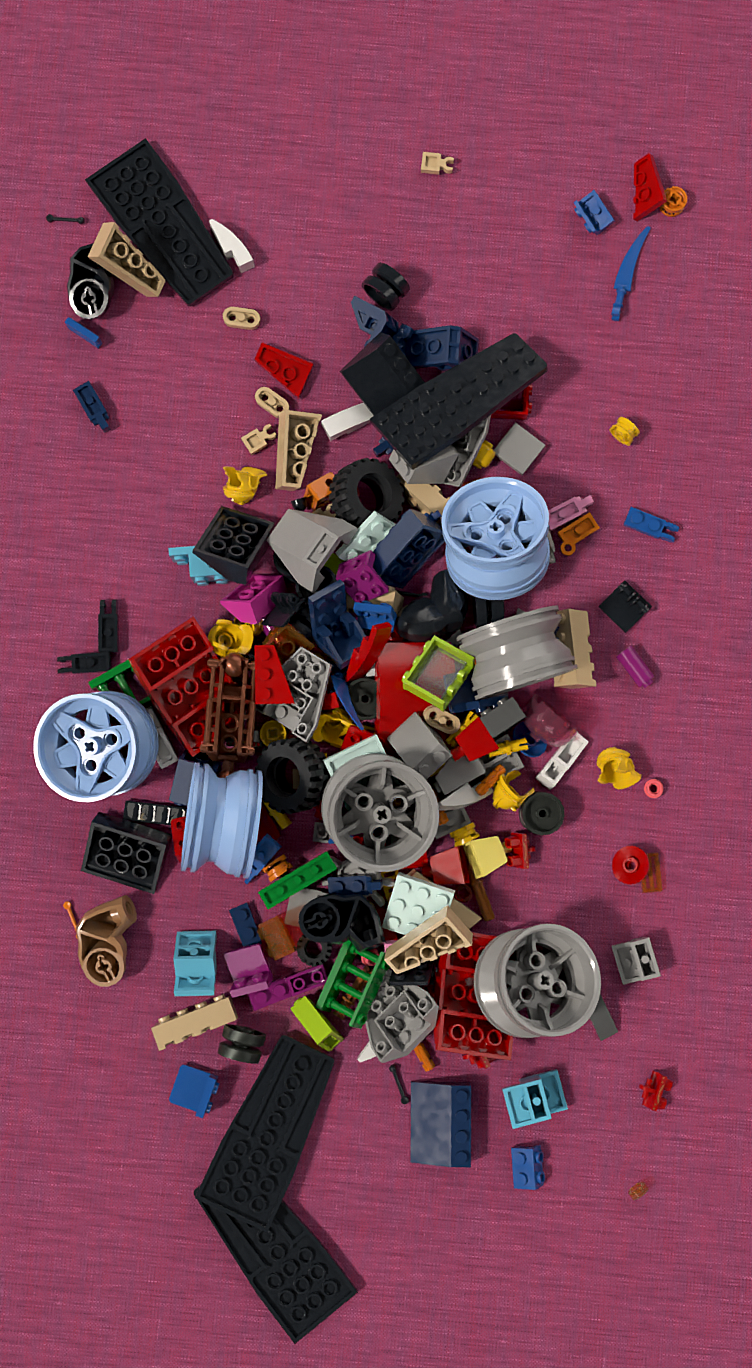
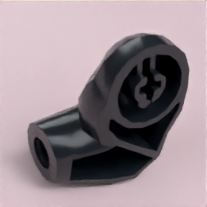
(89, 285)
(433, 614)
(342, 919)

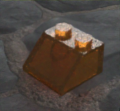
(277, 937)

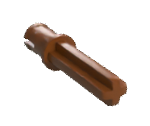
(481, 896)
(349, 1000)

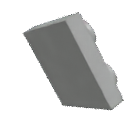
(518, 449)

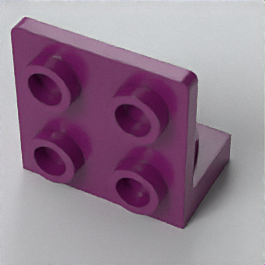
(360, 578)
(248, 970)

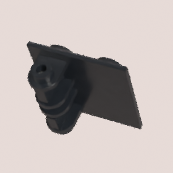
(624, 606)
(285, 607)

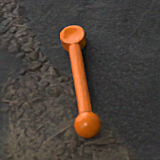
(67, 905)

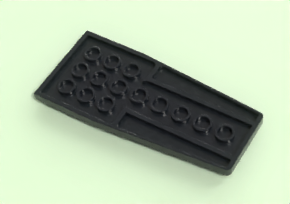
(161, 222)
(458, 400)
(267, 1135)
(286, 1268)

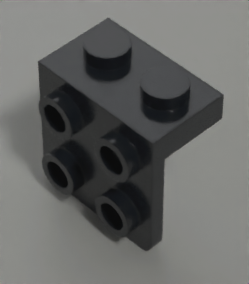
(419, 975)

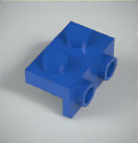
(594, 213)
(373, 614)
(527, 1167)

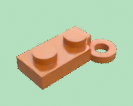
(576, 532)

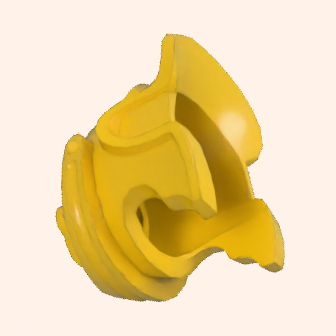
(242, 483)
(236, 638)
(332, 725)
(617, 768)
(505, 795)

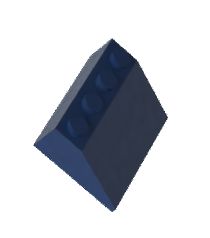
(407, 548)
(441, 1123)

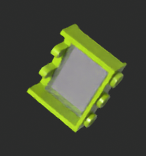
(438, 672)

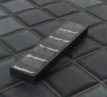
(152, 812)

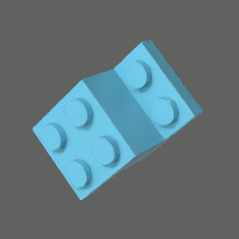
(199, 570)
(195, 963)
(534, 1098)

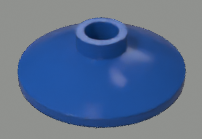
(535, 748)

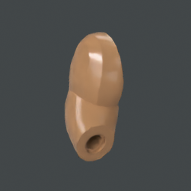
(101, 942)

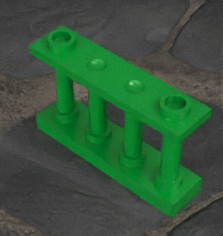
(118, 674)
(297, 880)
(337, 976)

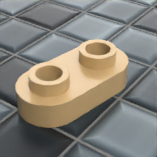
(242, 316)
(273, 402)
(440, 719)

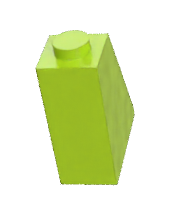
(316, 1024)

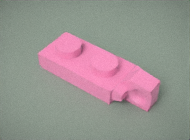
(568, 511)

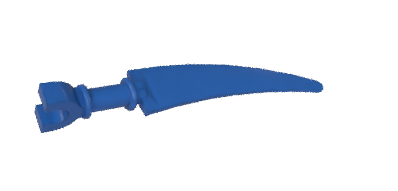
(625, 273)
(342, 691)

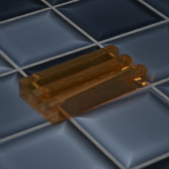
(650, 874)

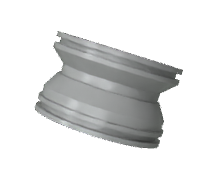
(516, 652)
(415, 835)
(566, 952)

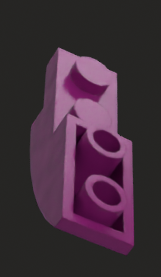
(289, 986)

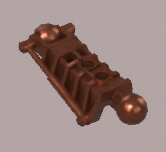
(233, 665)

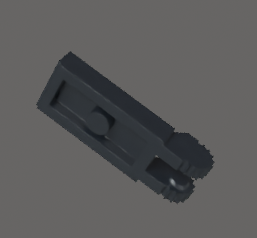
(108, 628)
(86, 663)

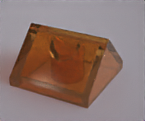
(287, 641)

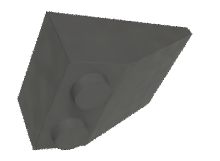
(502, 717)

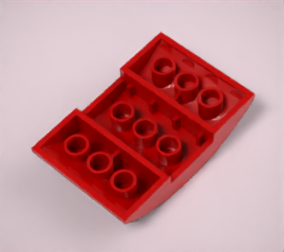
(179, 682)
(394, 702)
(460, 1021)

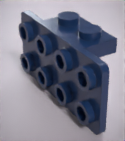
(465, 699)

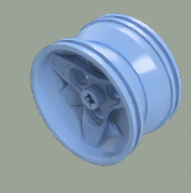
(494, 521)
(56, 758)
(222, 820)

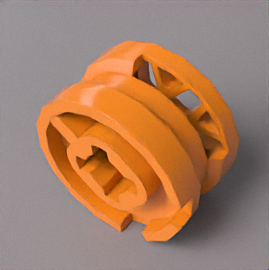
(675, 202)
(277, 870)

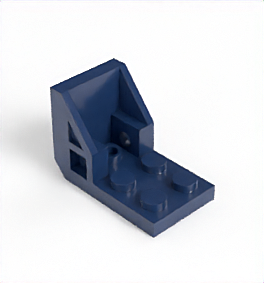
(373, 319)
(440, 347)
(333, 626)

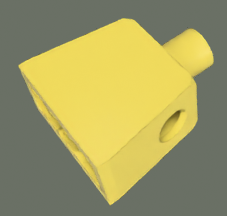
(485, 855)

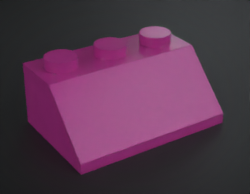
(254, 601)

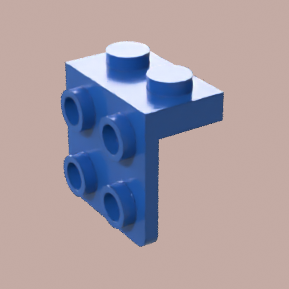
(194, 1090)

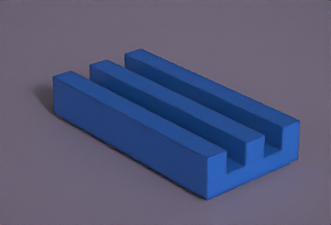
(83, 332)

